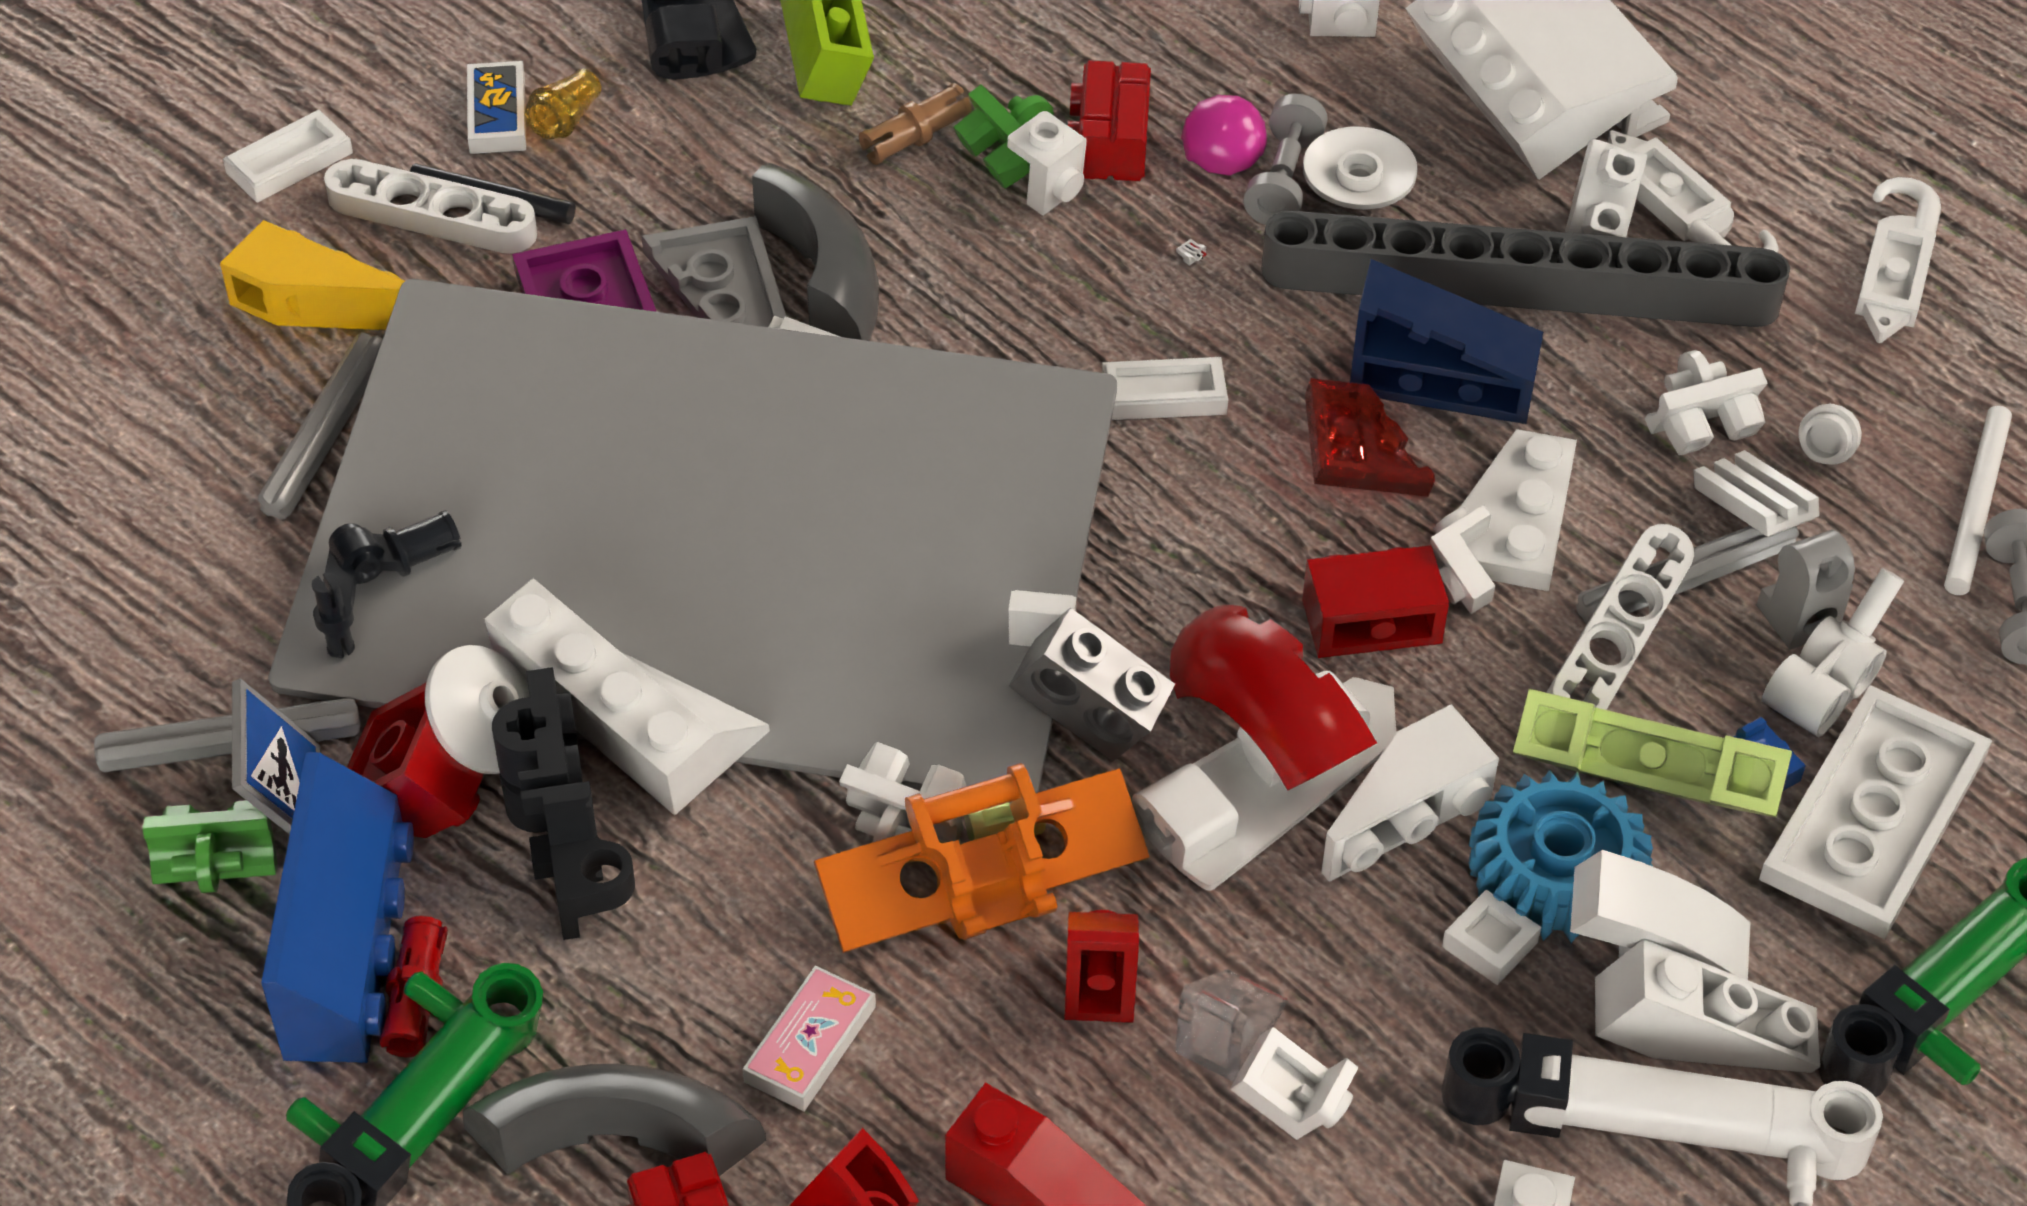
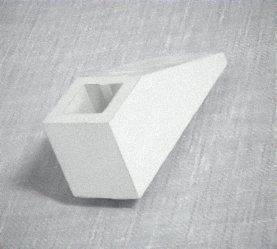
(1416, 784)
(1701, 1014)

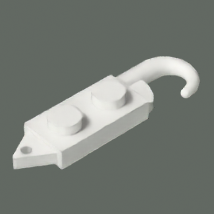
(1682, 196)
(1899, 260)

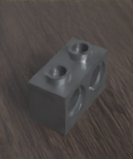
(1092, 685)

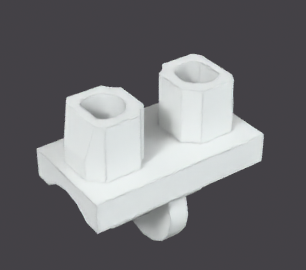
(1606, 190)
(1705, 392)
(881, 796)

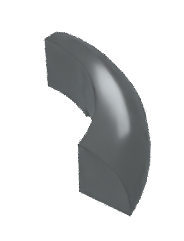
(845, 279)
(611, 1099)

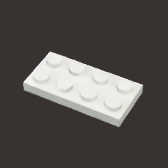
(1875, 811)

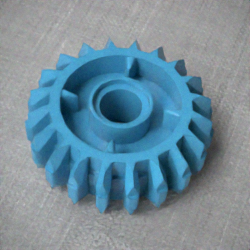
(1537, 837)

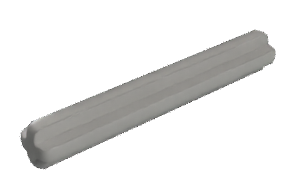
(320, 428)
(1709, 563)
(214, 736)

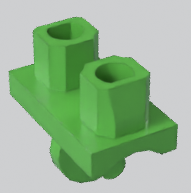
(993, 123)
(209, 845)

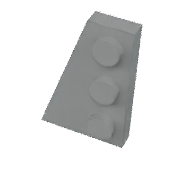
(719, 270)

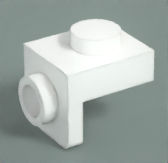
(1341, 17)
(1054, 157)
(1458, 567)
(1293, 1085)

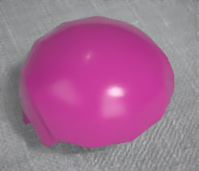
(1224, 135)

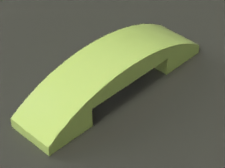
(1652, 754)

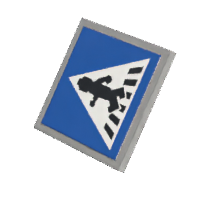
(266, 754)

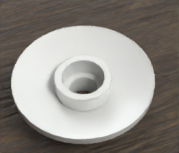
(1360, 168)
(464, 696)

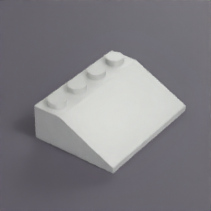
(1544, 68)

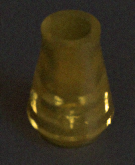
(559, 106)

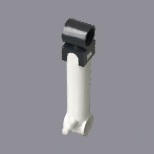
(1660, 1103)

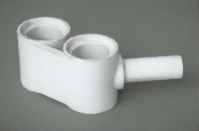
(1834, 663)

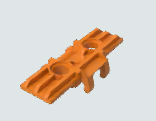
(986, 878)

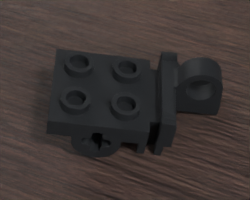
(548, 795)

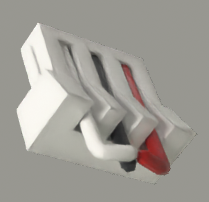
(1191, 251)

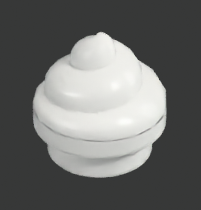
(1829, 434)

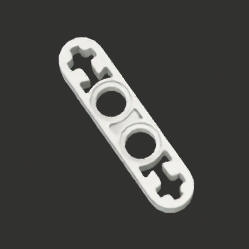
(494, 223)
(1618, 626)

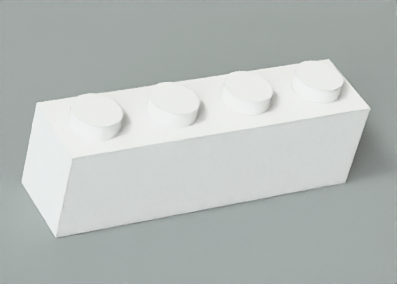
(637, 716)

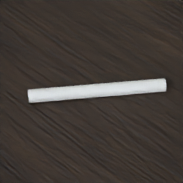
(1978, 501)

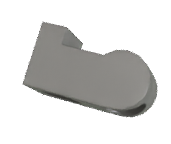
(1812, 580)

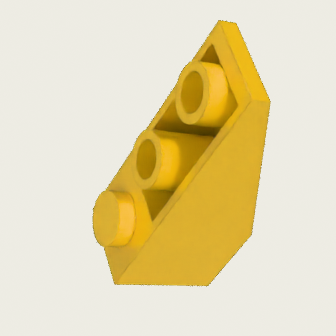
(305, 283)

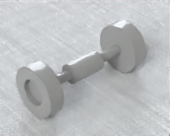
(1296, 124)
(2007, 543)

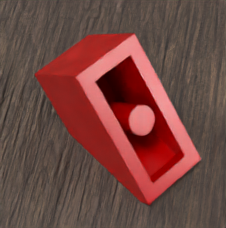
(1101, 966)

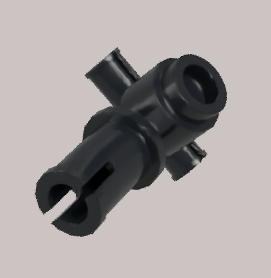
(360, 557)

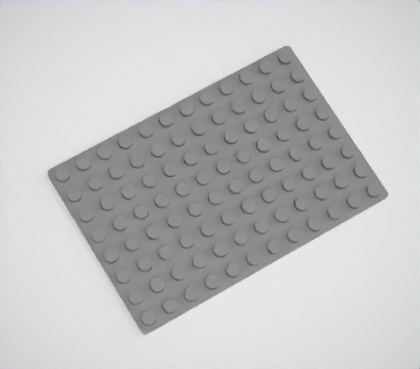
(727, 504)

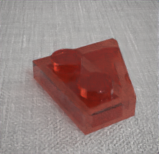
(1358, 443)

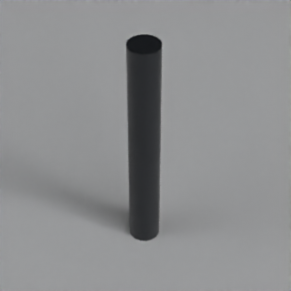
(543, 205)

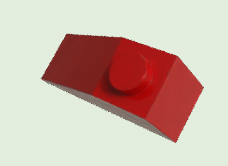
(1023, 1159)

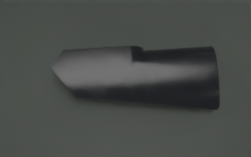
(695, 37)

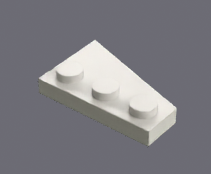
(1526, 503)

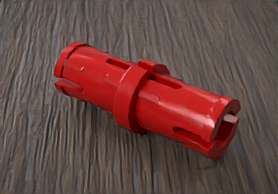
(420, 951)

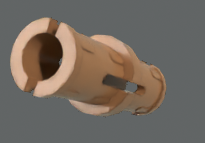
(915, 123)

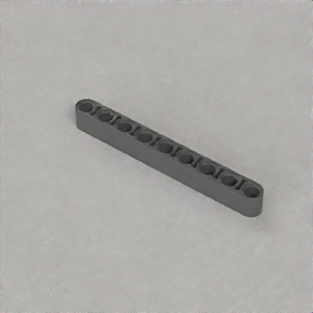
(1531, 267)

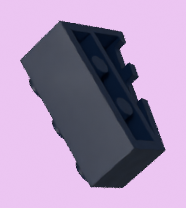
(1442, 349)

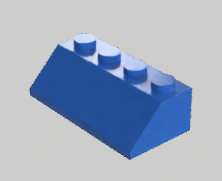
(335, 915)

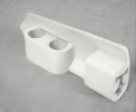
(1234, 804)

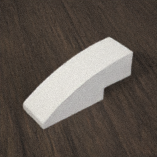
(1633, 901)

